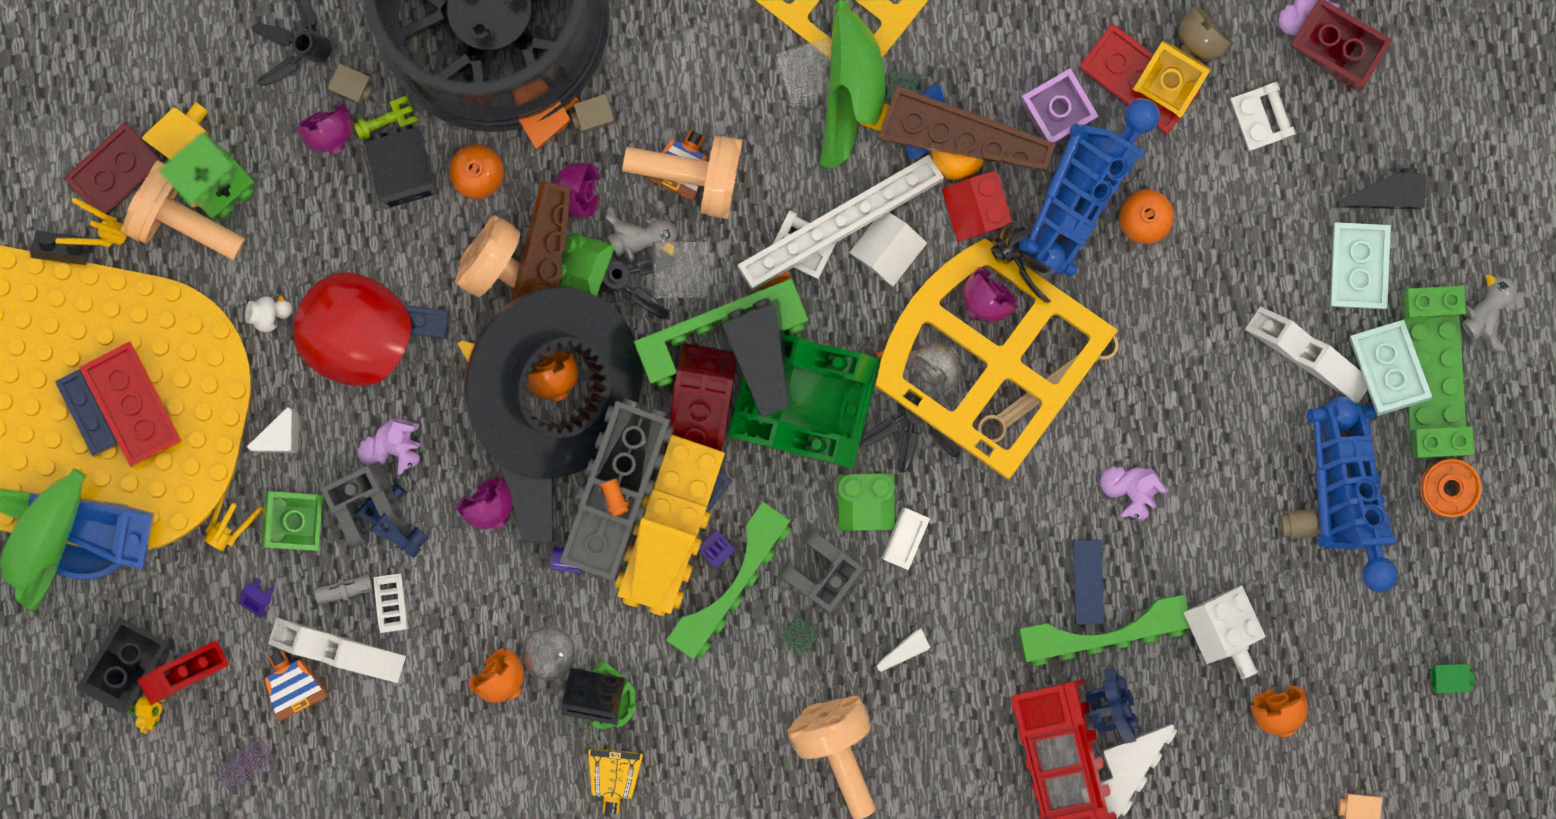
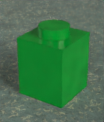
(1452, 678)

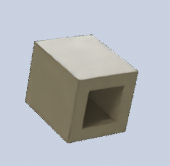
(351, 84)
(592, 114)

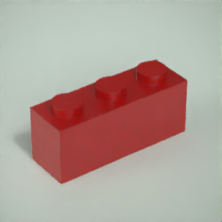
(183, 672)

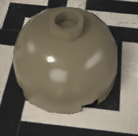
(1202, 35)

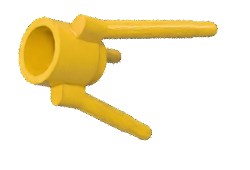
(108, 230)
(219, 533)

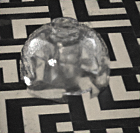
(937, 366)
(555, 641)

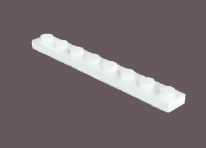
(840, 222)

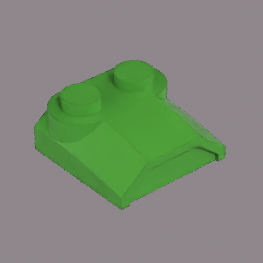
(584, 263)
(866, 502)
(291, 521)

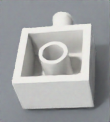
(1226, 628)

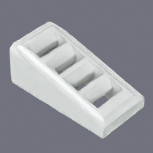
(380, 604)
(910, 647)

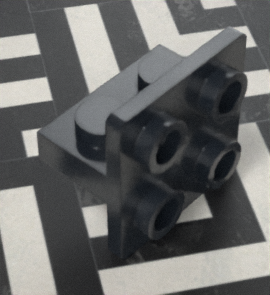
(592, 696)

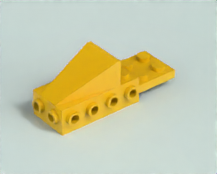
(670, 527)

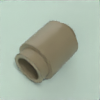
(1300, 524)

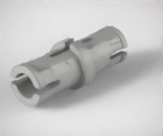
(343, 589)

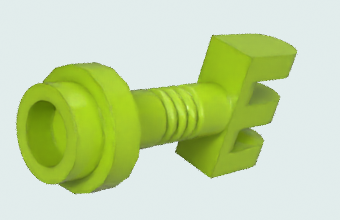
(397, 114)

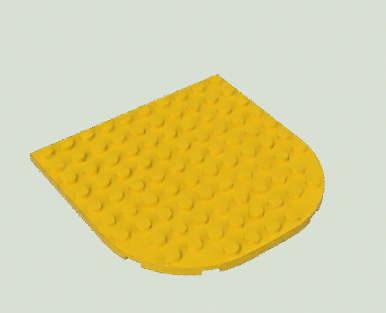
(73, 313)

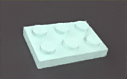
(1360, 265)
(1390, 367)

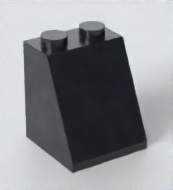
(400, 167)

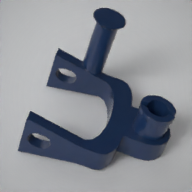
(410, 544)

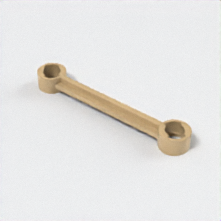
(1028, 402)

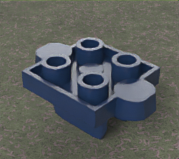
(1118, 706)

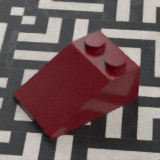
(1341, 44)

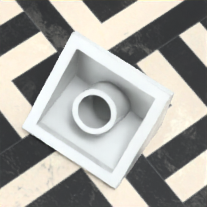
(888, 247)
(280, 435)

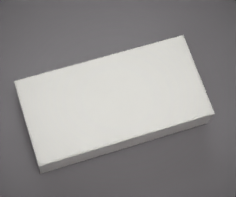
(905, 538)

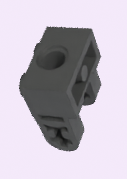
(361, 484)
(838, 583)

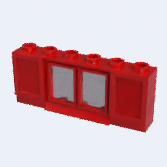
(1061, 753)

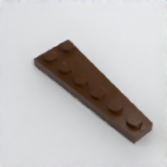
(947, 129)
(544, 243)

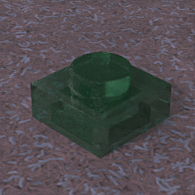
(902, 80)
(800, 635)

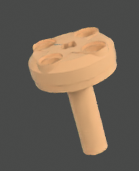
(716, 175)
(156, 203)
(489, 258)
(830, 731)

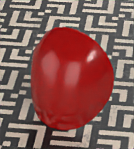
(351, 329)

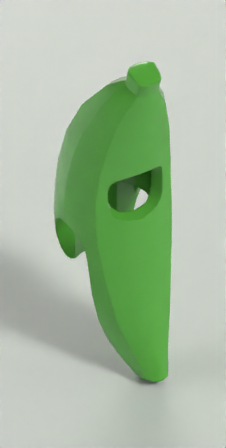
(854, 84)
(40, 540)

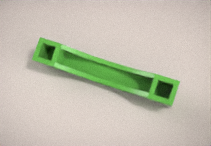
(762, 533)
(1047, 641)

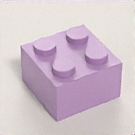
(1058, 106)

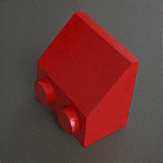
(976, 206)

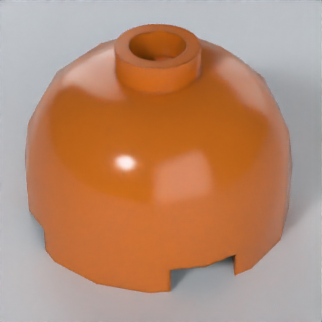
(469, 182)
(1135, 220)
(553, 376)
(499, 678)
(1285, 711)

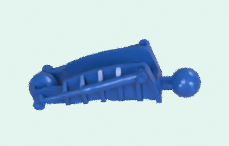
(1083, 184)
(1351, 507)

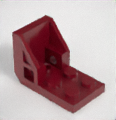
(702, 395)

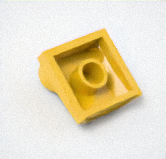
(1172, 78)

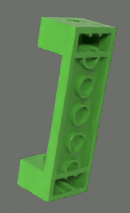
(201, 172)
(1433, 324)
(653, 348)

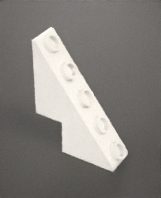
(1308, 353)
(336, 650)
(1130, 763)

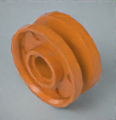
(1467, 490)

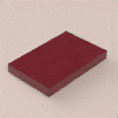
(113, 169)

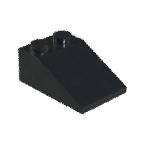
(120, 663)

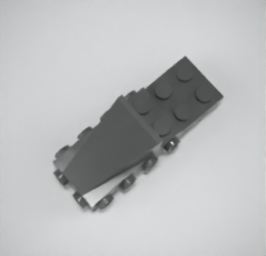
(626, 453)

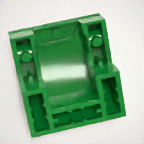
(827, 408)

